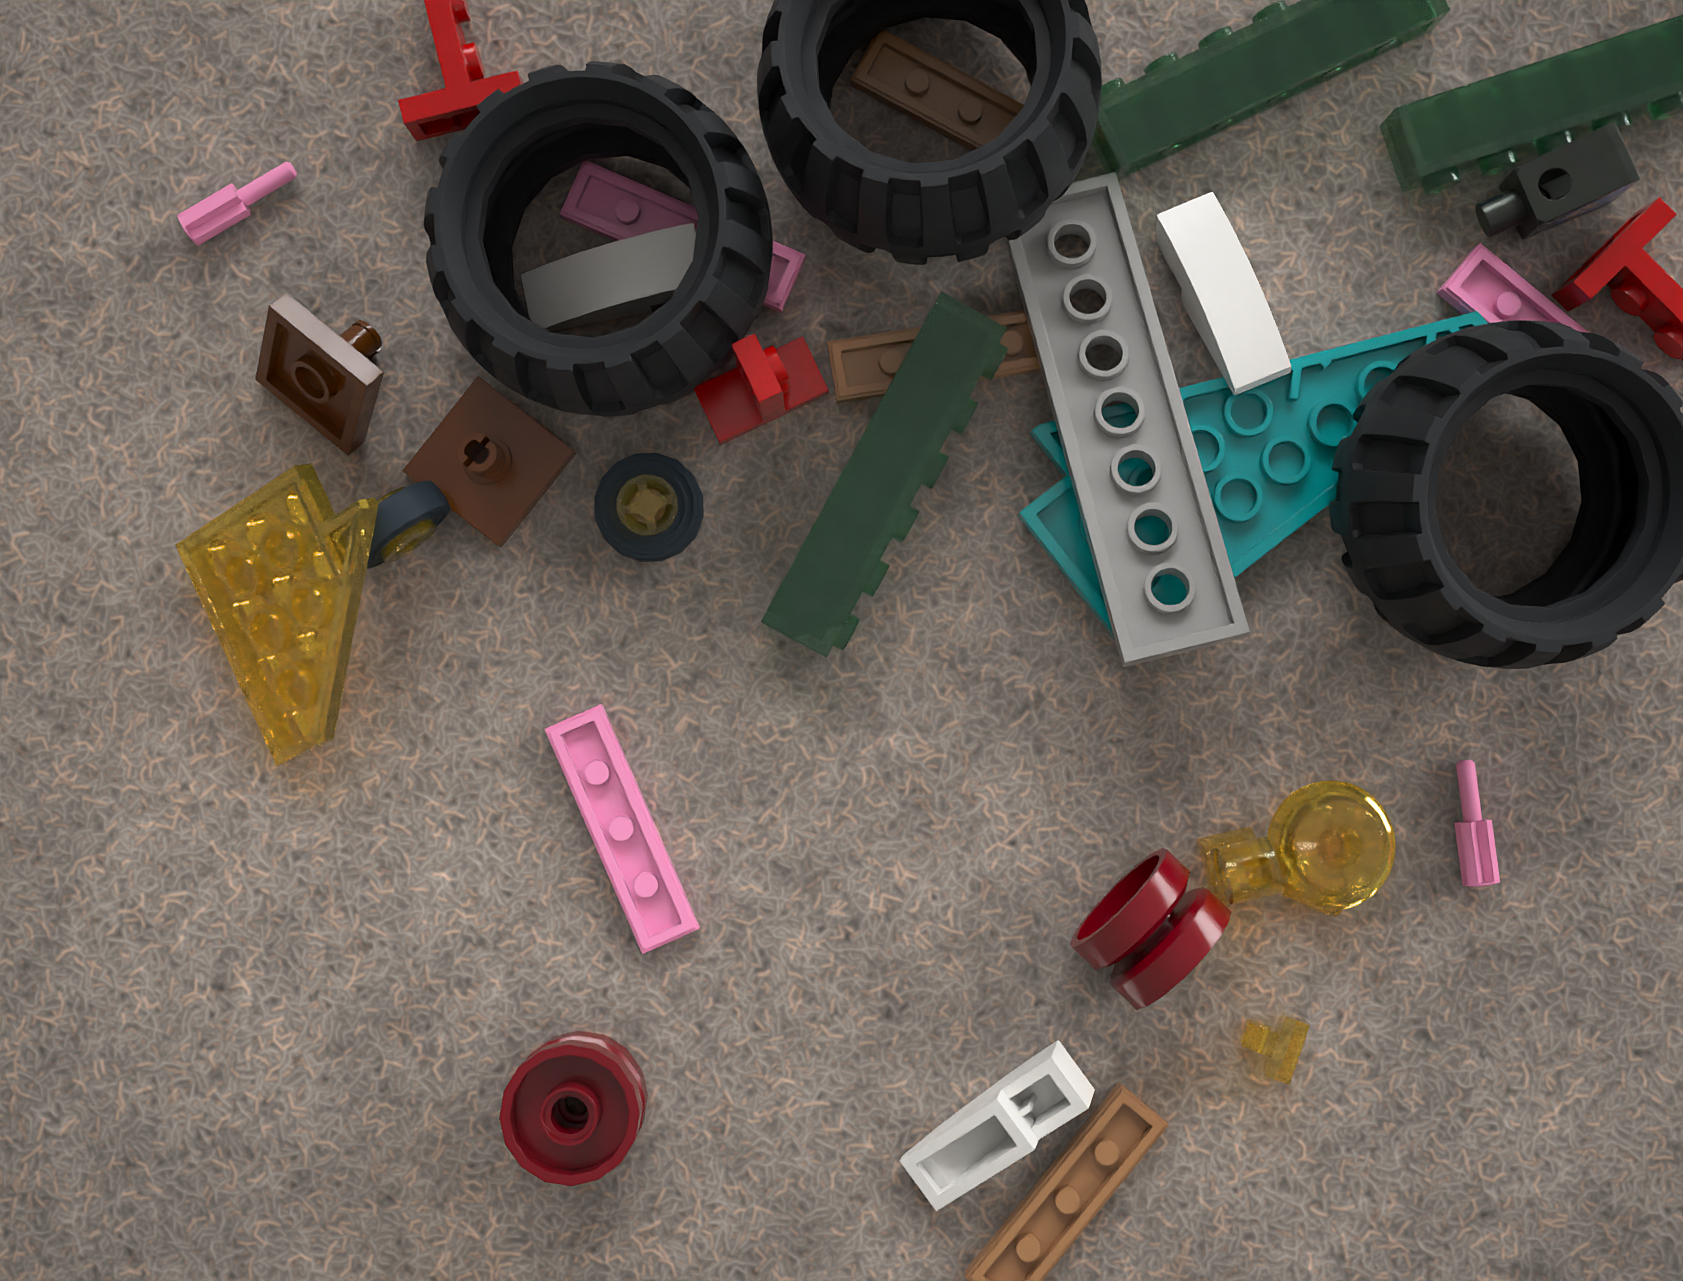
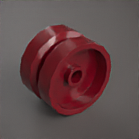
(1151, 929)
(568, 1144)

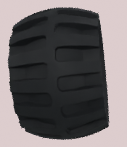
(509, 158)
(936, 204)
(1630, 515)

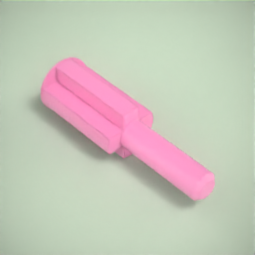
(231, 205)
(1474, 834)

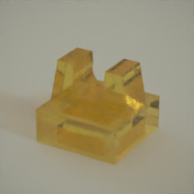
(1279, 1045)

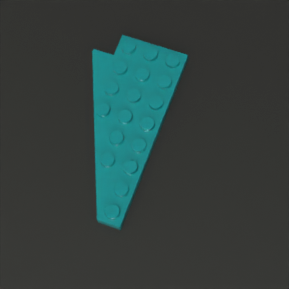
(1259, 451)

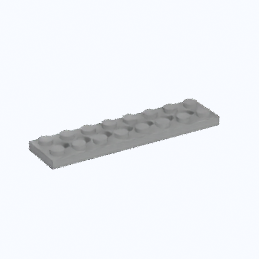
(1159, 436)

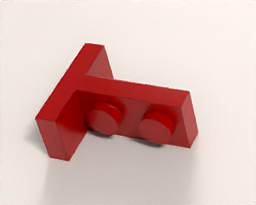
(463, 75)
(1635, 278)
(760, 387)

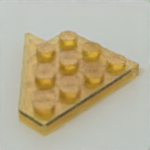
(285, 602)

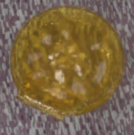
(1332, 845)

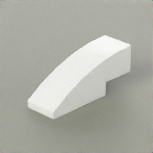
(609, 279)
(1222, 293)
(999, 1126)

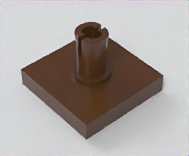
(321, 373)
(490, 461)

